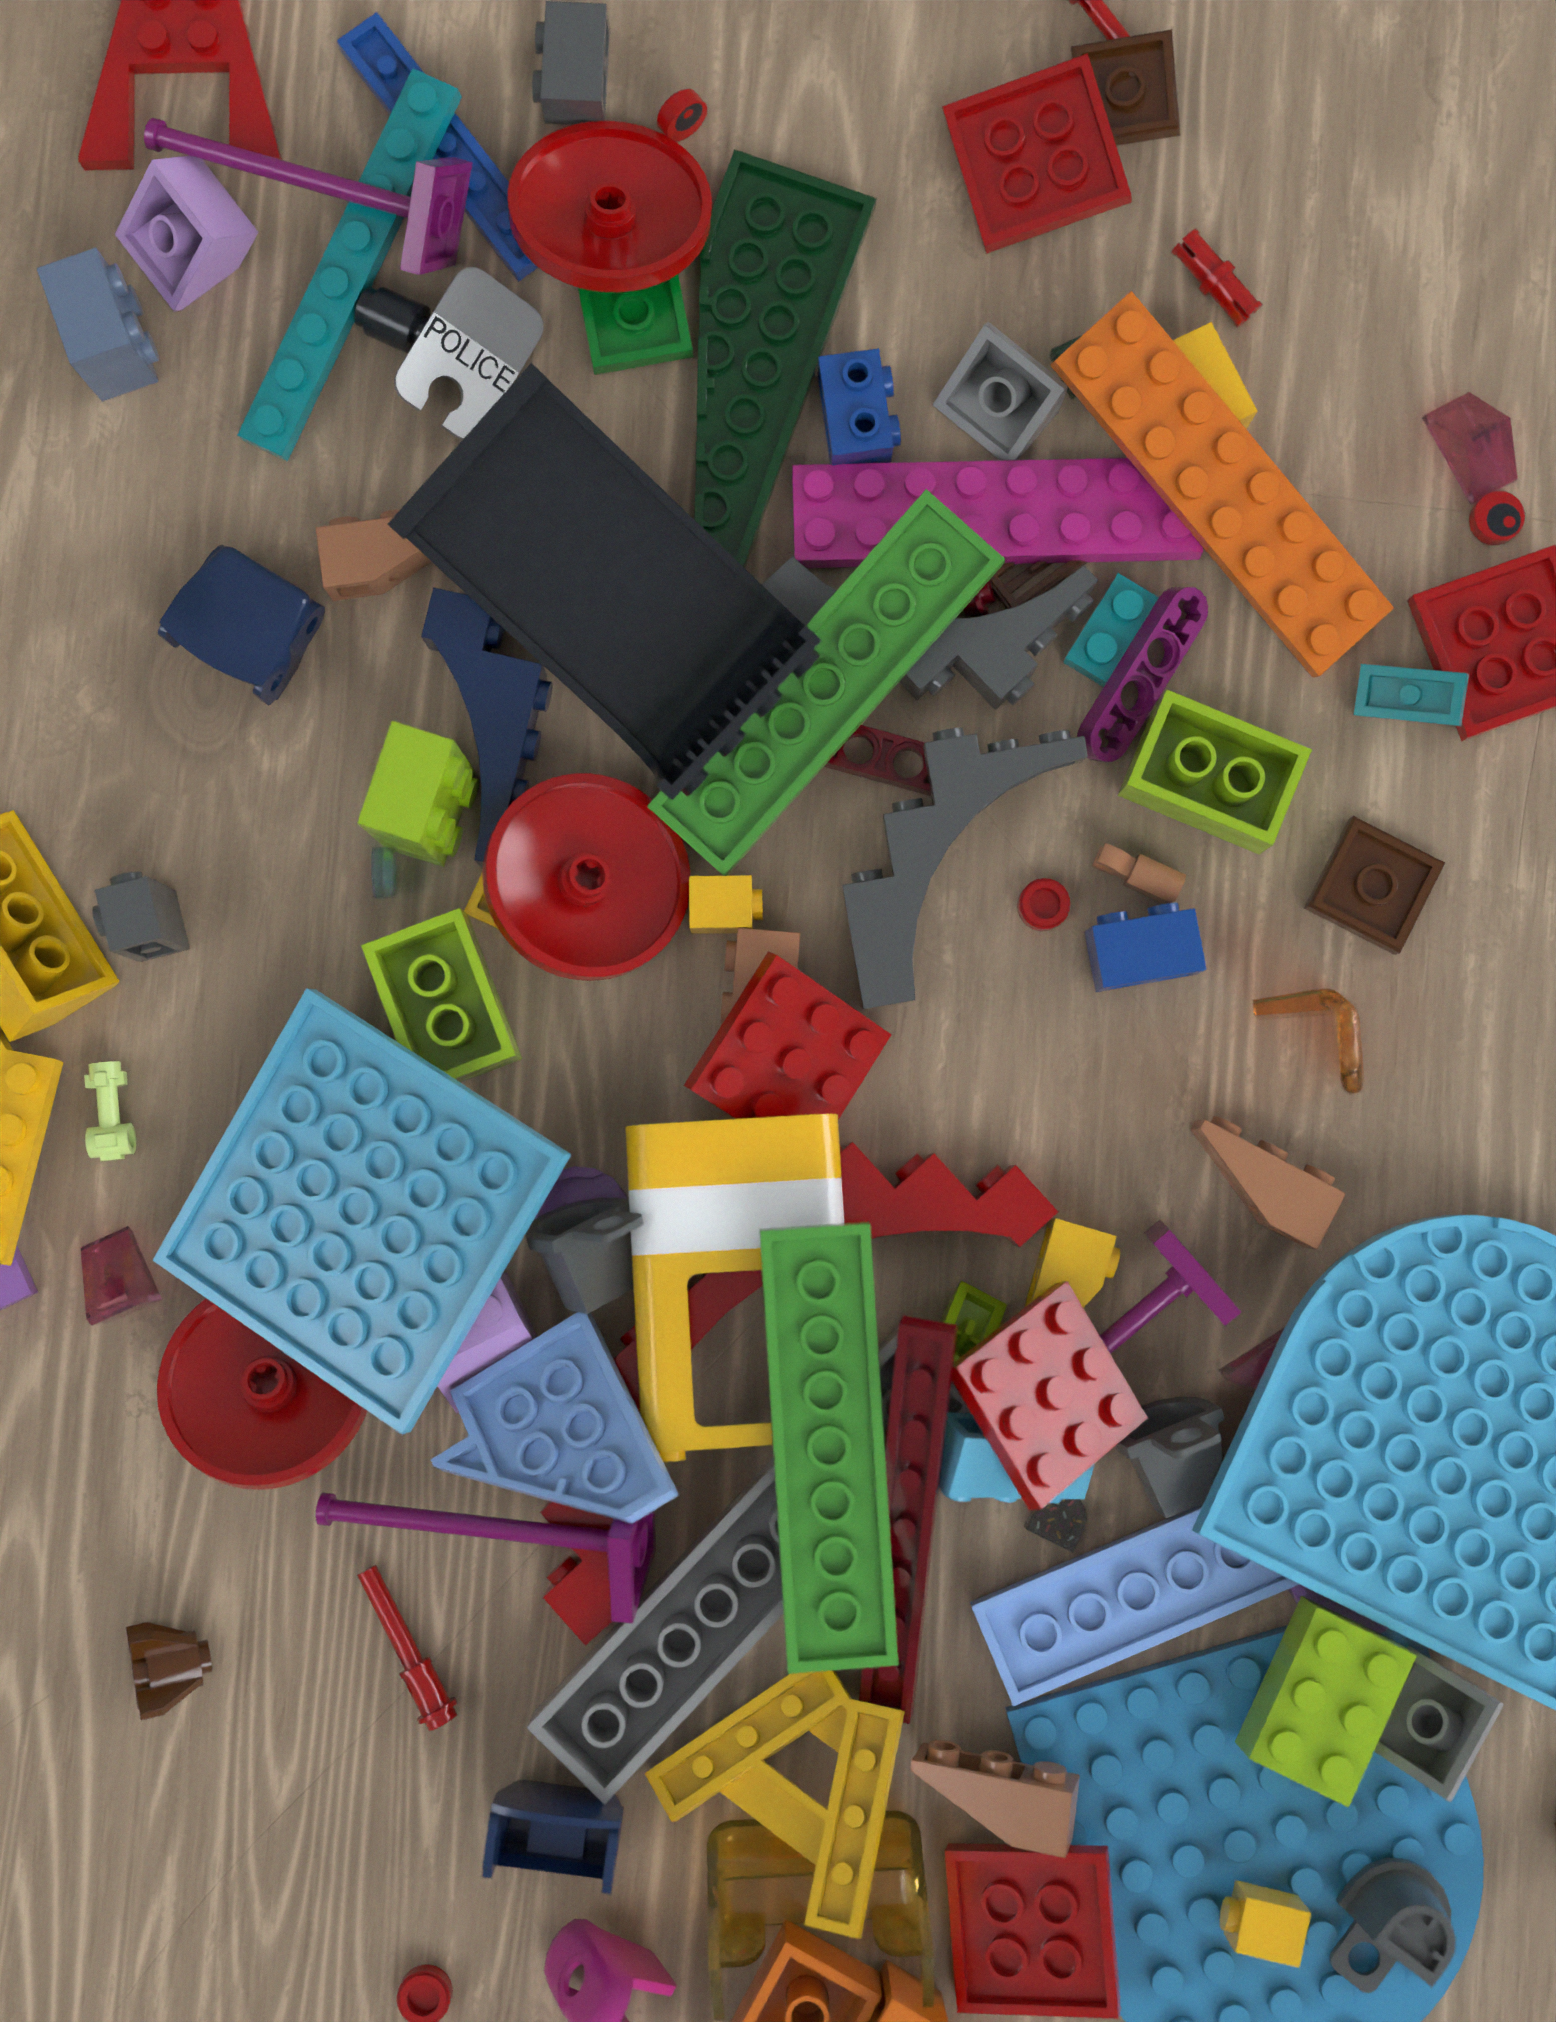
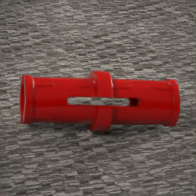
(1216, 278)

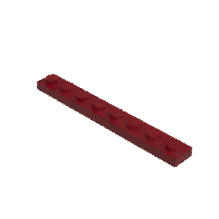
(913, 1479)

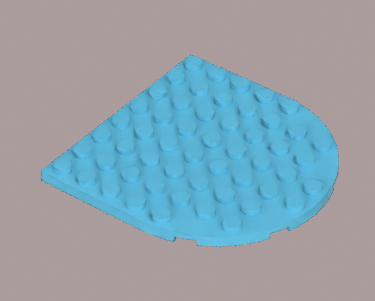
(1414, 1445)

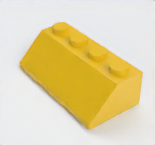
(45, 949)

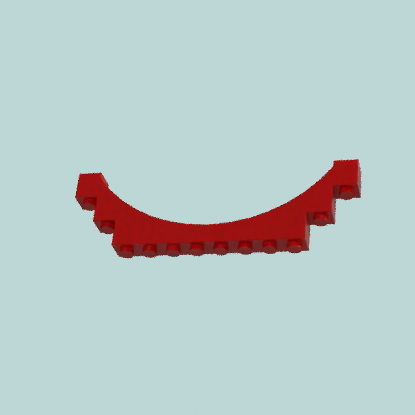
(922, 1201)

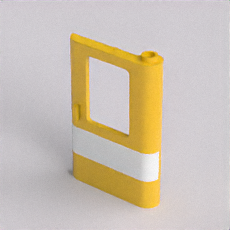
(702, 1208)

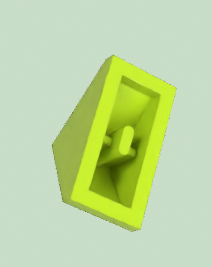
(975, 1315)

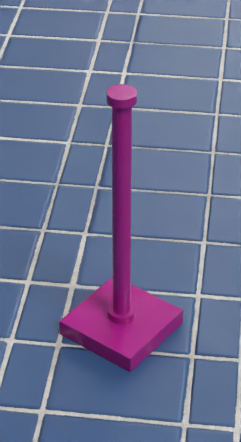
(432, 211)
(1183, 1277)
(628, 1544)

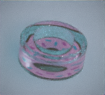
(383, 872)

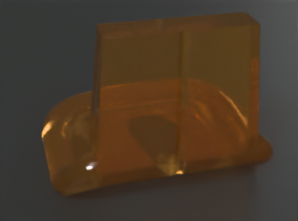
(1323, 1003)

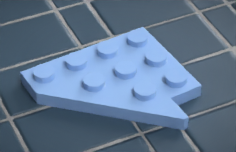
(560, 1427)

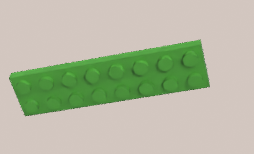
(870, 640)
(828, 1447)

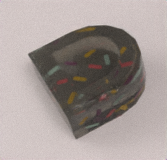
(1059, 1522)

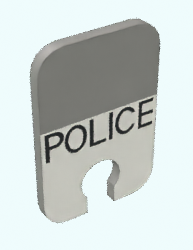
(477, 340)

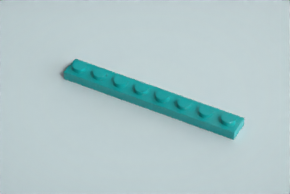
(347, 269)

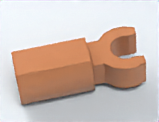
(1141, 873)

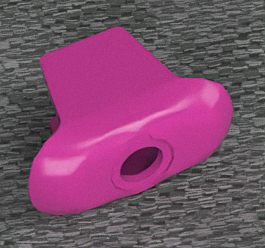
(611, 1972)

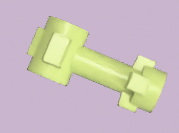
(111, 1138)

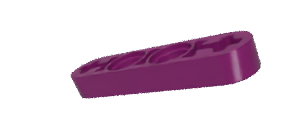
(1148, 679)

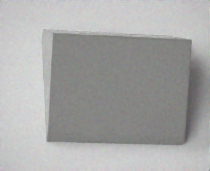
(1001, 395)
(1437, 1726)

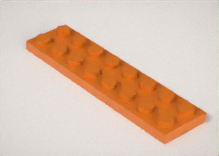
(1222, 485)

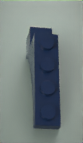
(499, 695)

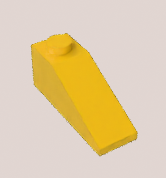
(1075, 1256)

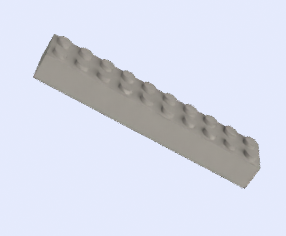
(683, 1635)

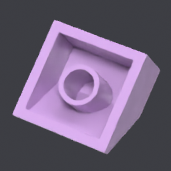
(184, 229)
(494, 1335)

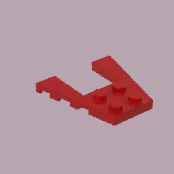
(168, 40)

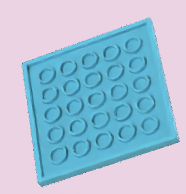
(360, 1209)

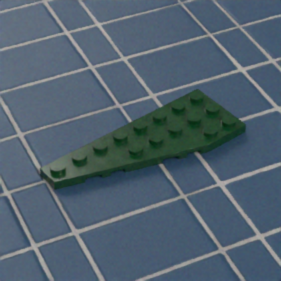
(766, 308)

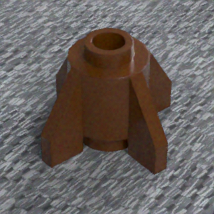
(165, 1666)

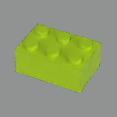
(1214, 772)
(419, 794)
(442, 996)
(1325, 1701)

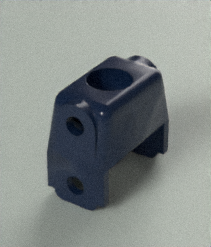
(243, 621)
(553, 1831)

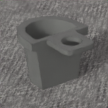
(587, 1250)
(1176, 1452)
(1402, 1915)

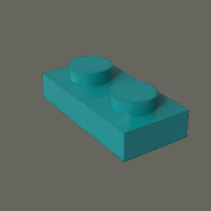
(1110, 630)
(1411, 694)

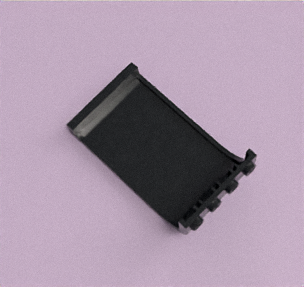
(606, 581)

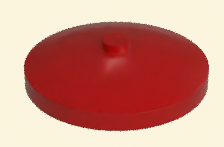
(609, 206)
(585, 877)
(247, 1406)

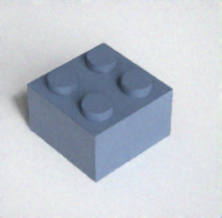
(100, 324)

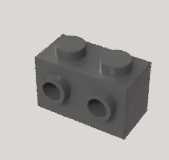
(573, 62)
(140, 917)

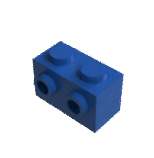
(856, 408)
(1144, 948)

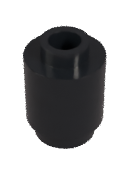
(391, 317)

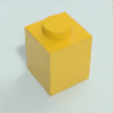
(723, 904)
(1265, 1923)

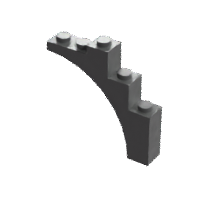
(983, 649)
(961, 785)

